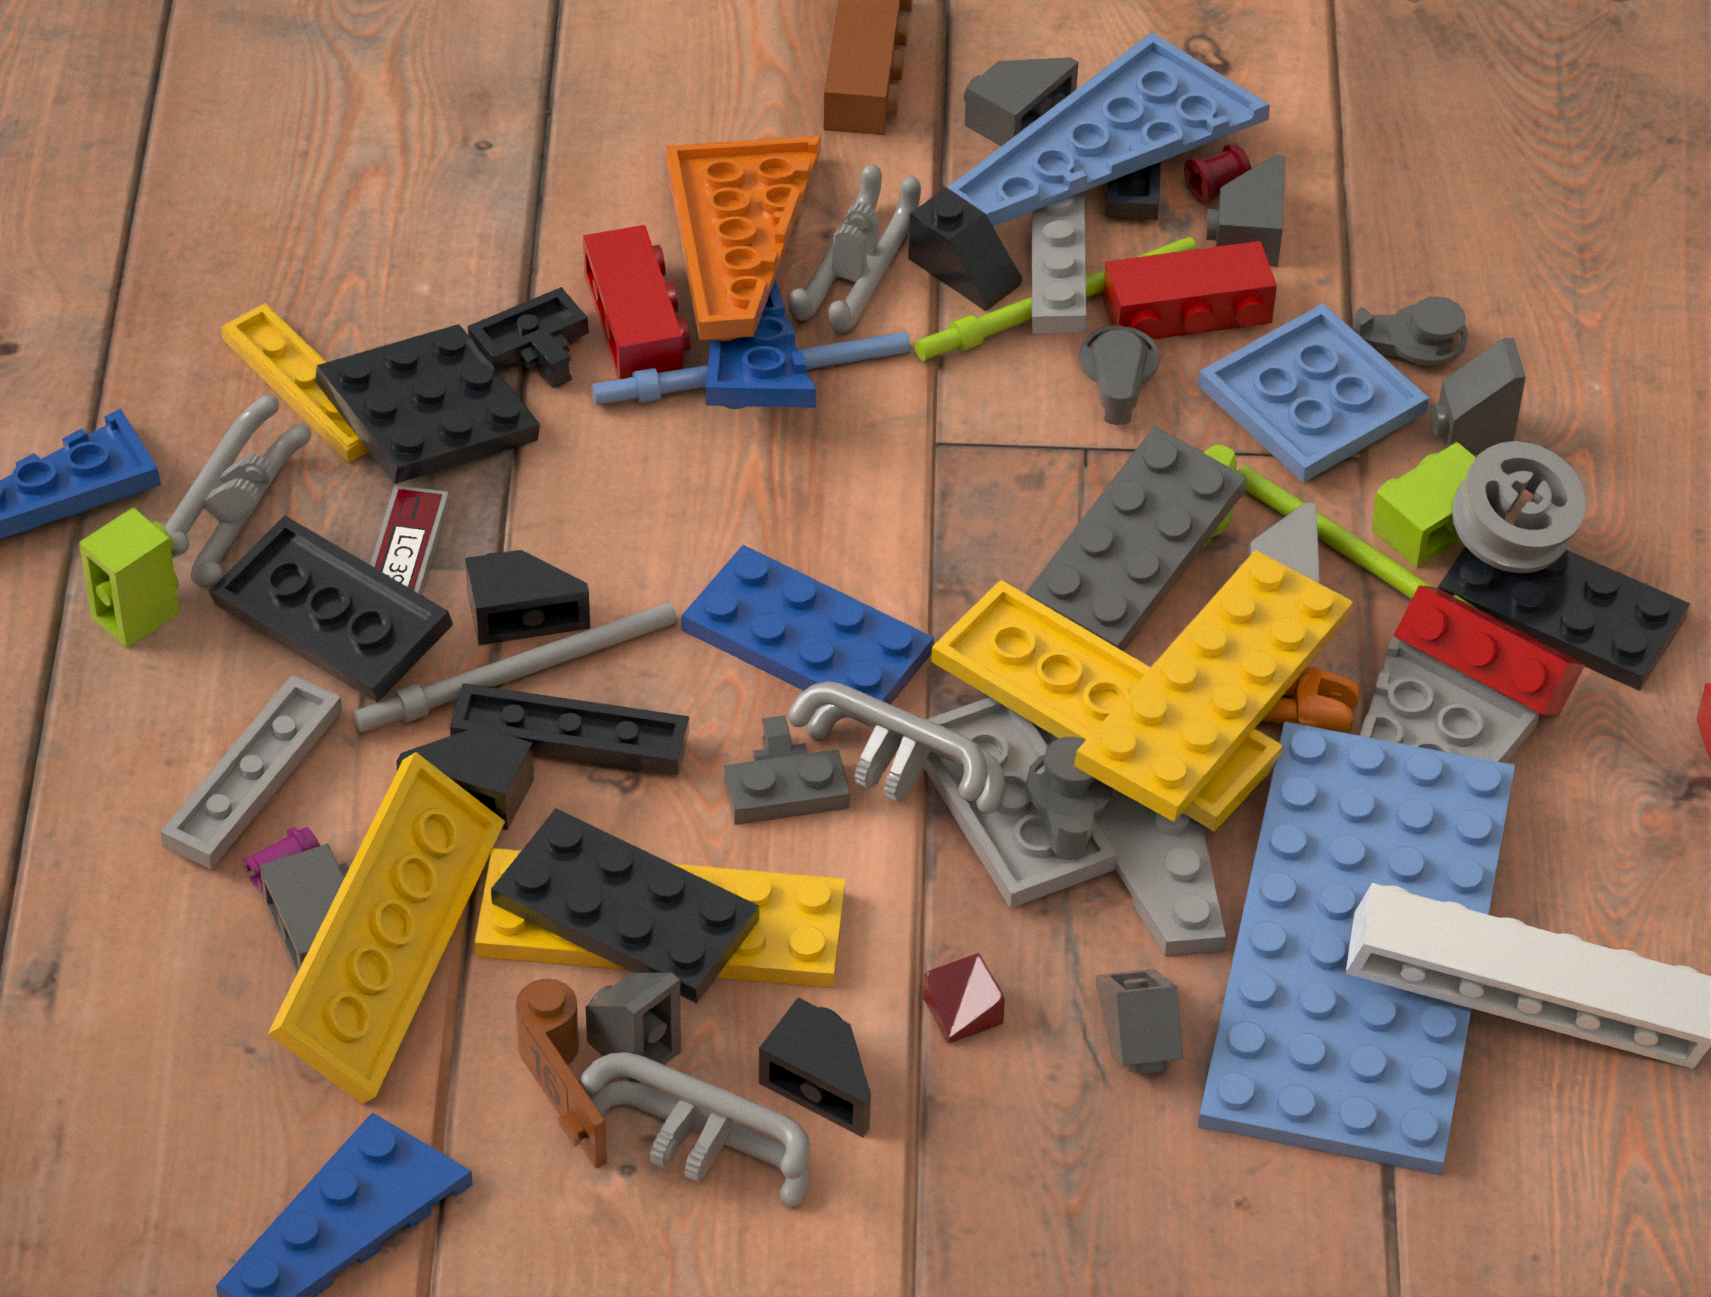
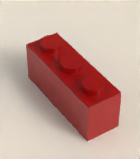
(1191, 290)
(634, 301)
(1489, 650)

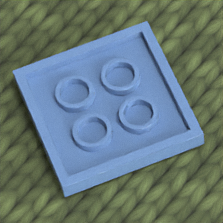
(1313, 392)

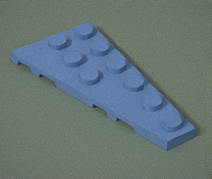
(1118, 122)

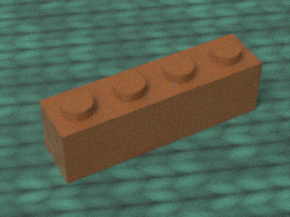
(865, 64)

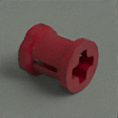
(1210, 174)

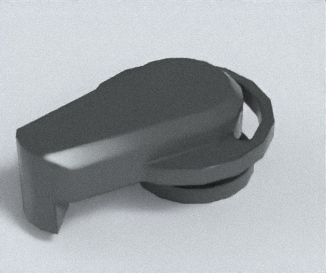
(1417, 332)
(1119, 367)
(1066, 797)

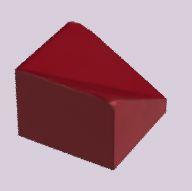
(963, 998)

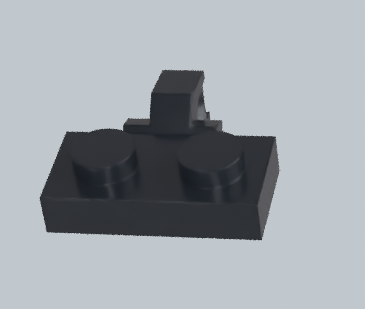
(533, 335)

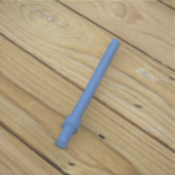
(649, 385)

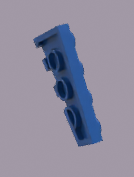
(760, 368)
(77, 477)
(345, 1212)

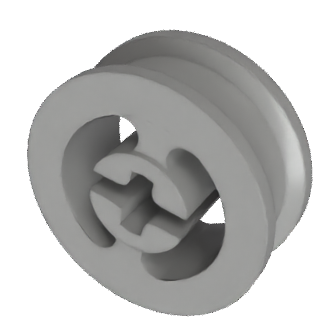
(1543, 524)

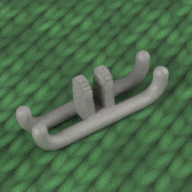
(857, 253)
(232, 490)
(896, 729)
(703, 1111)

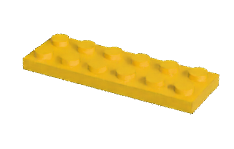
(1072, 682)
(1213, 685)
(387, 929)
(789, 944)

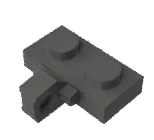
(785, 779)

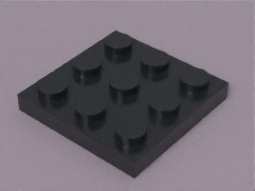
(427, 403)

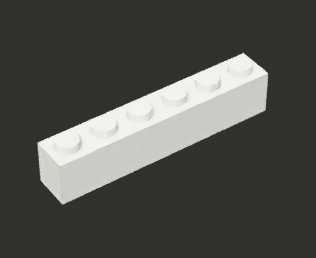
(1531, 975)

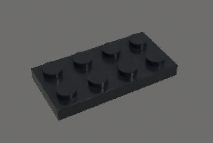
(331, 608)
(1577, 609)
(625, 903)

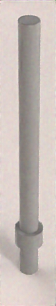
(414, 702)

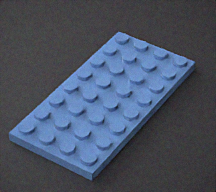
(1298, 1040)

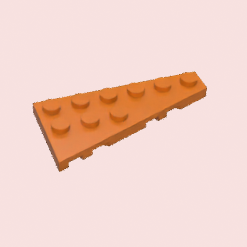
(735, 222)

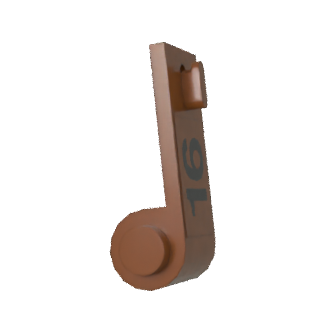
(547, 1045)

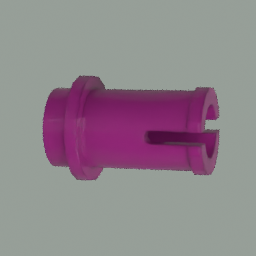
(295, 843)

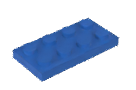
(804, 629)

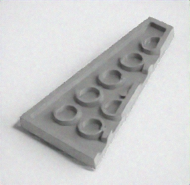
(1443, 709)

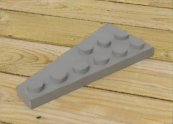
(1165, 872)

